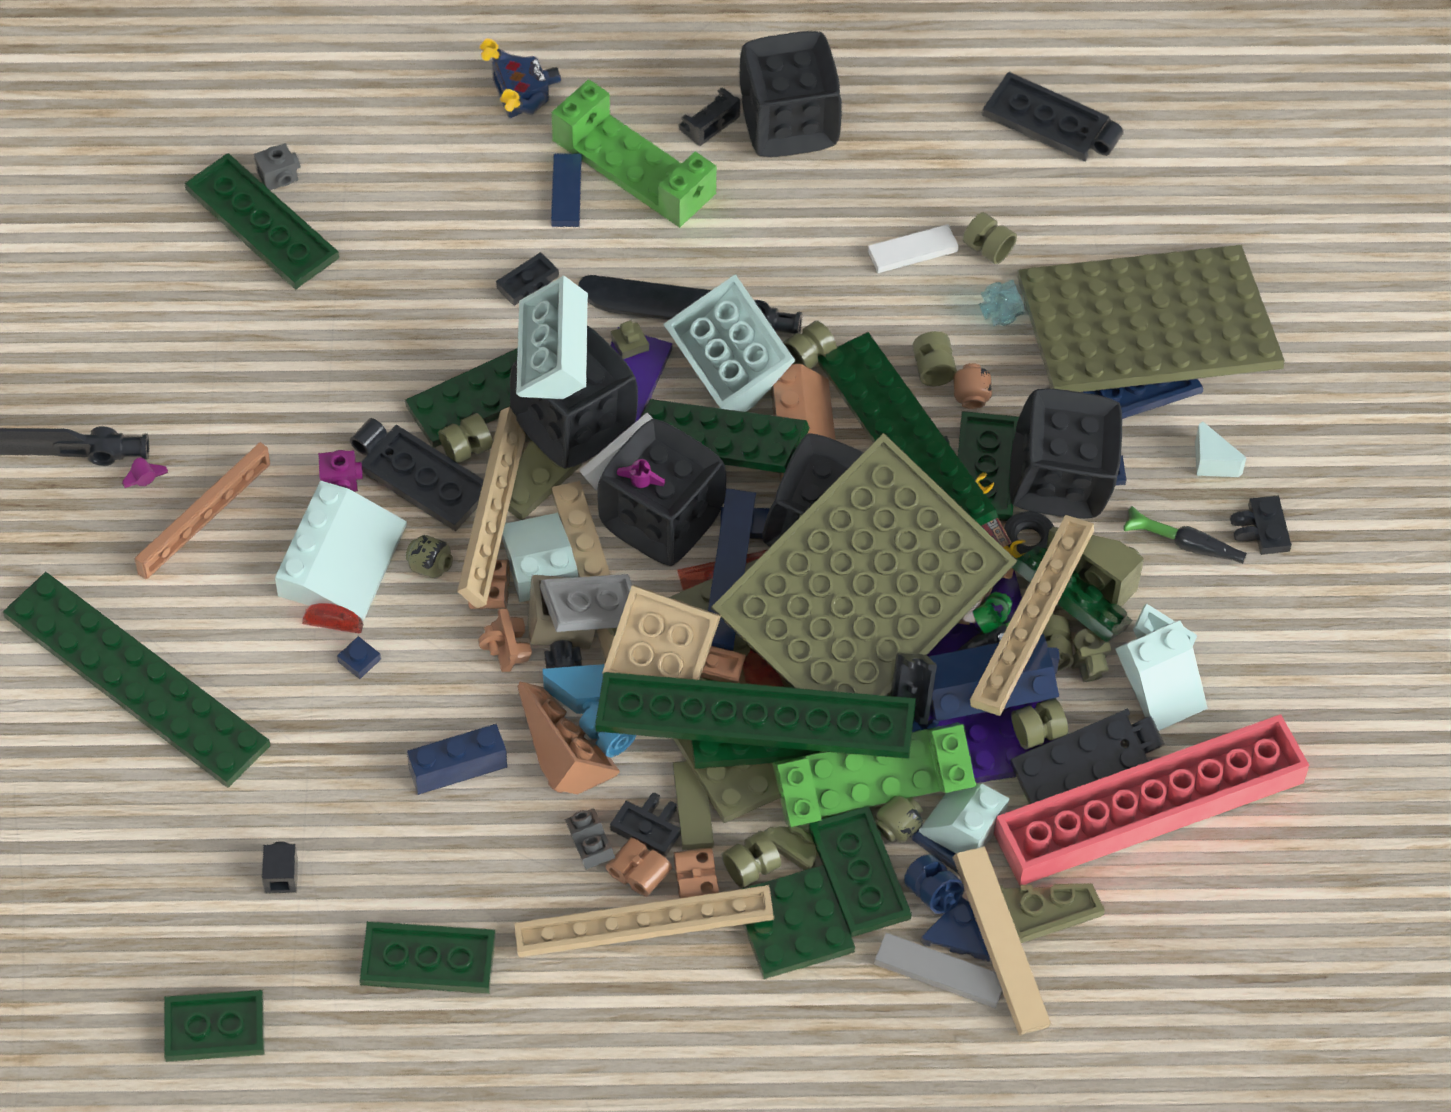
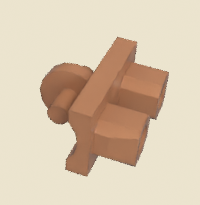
(501, 640)

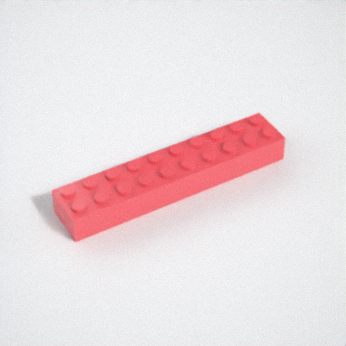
(1150, 799)

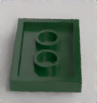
(214, 1025)

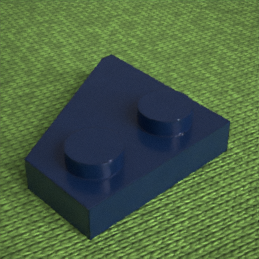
(959, 932)

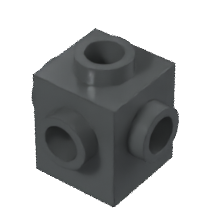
(277, 166)

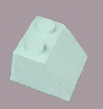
(965, 818)

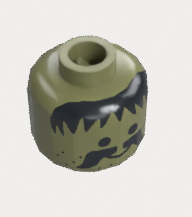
(429, 556)
(899, 818)

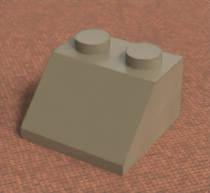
(541, 625)

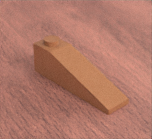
(560, 745)

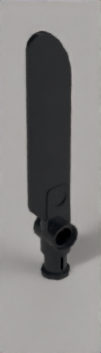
(665, 300)
(100, 447)

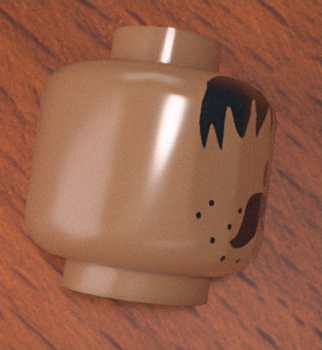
(972, 386)

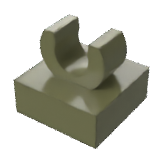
(629, 339)

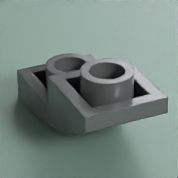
(589, 838)

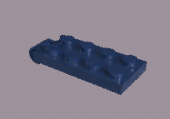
(1150, 396)

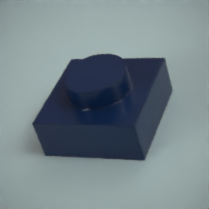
(359, 657)

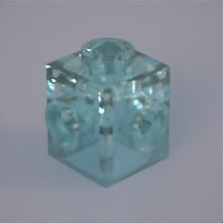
(1001, 303)

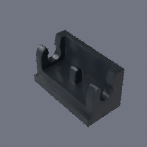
(711, 118)
(915, 679)

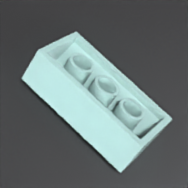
(552, 341)

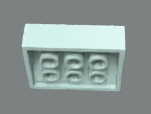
(731, 346)
(339, 551)

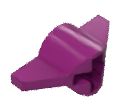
(143, 473)
(640, 474)

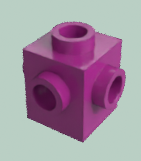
(340, 469)

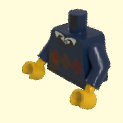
(519, 79)

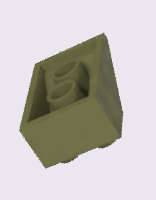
(1109, 567)

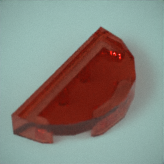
(332, 617)
(759, 672)

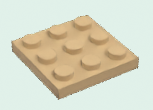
(661, 637)

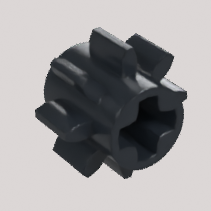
(563, 655)

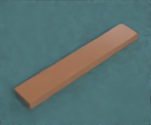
(202, 511)

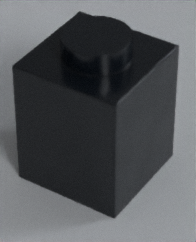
(280, 868)

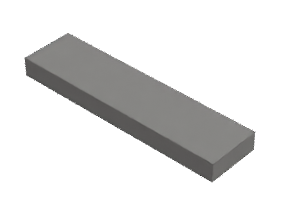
(939, 970)

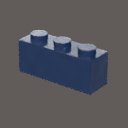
(457, 759)

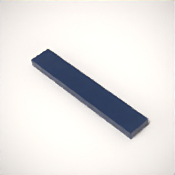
(731, 555)

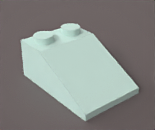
(537, 548)
(1164, 674)

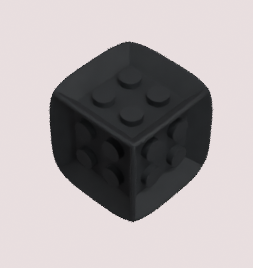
(790, 94)
(587, 420)
(1066, 453)
(808, 476)
(658, 518)

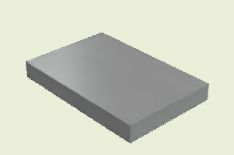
(586, 601)

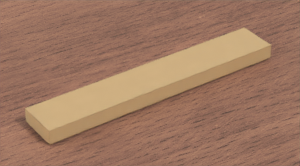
(1002, 940)

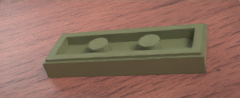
(692, 808)

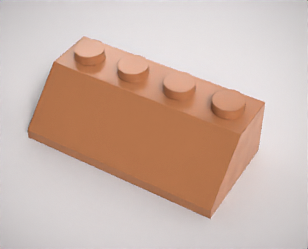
(804, 396)

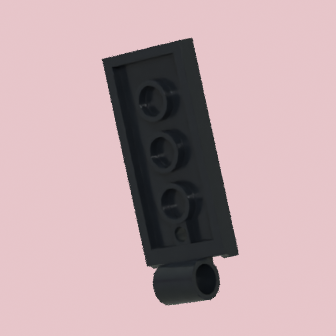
(1051, 118)
(418, 473)
(1085, 755)

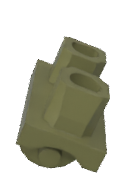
(1090, 656)

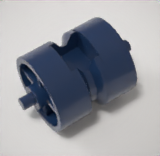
(934, 884)

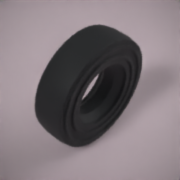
(1028, 520)

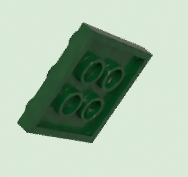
(805, 924)

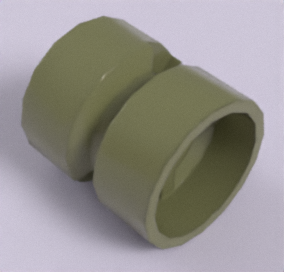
(987, 236)
(810, 344)
(934, 358)
(467, 438)
(1058, 635)
(1042, 722)
(755, 857)

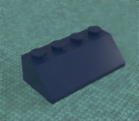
(962, 669)

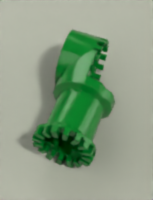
(987, 617)

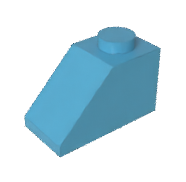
(574, 686)

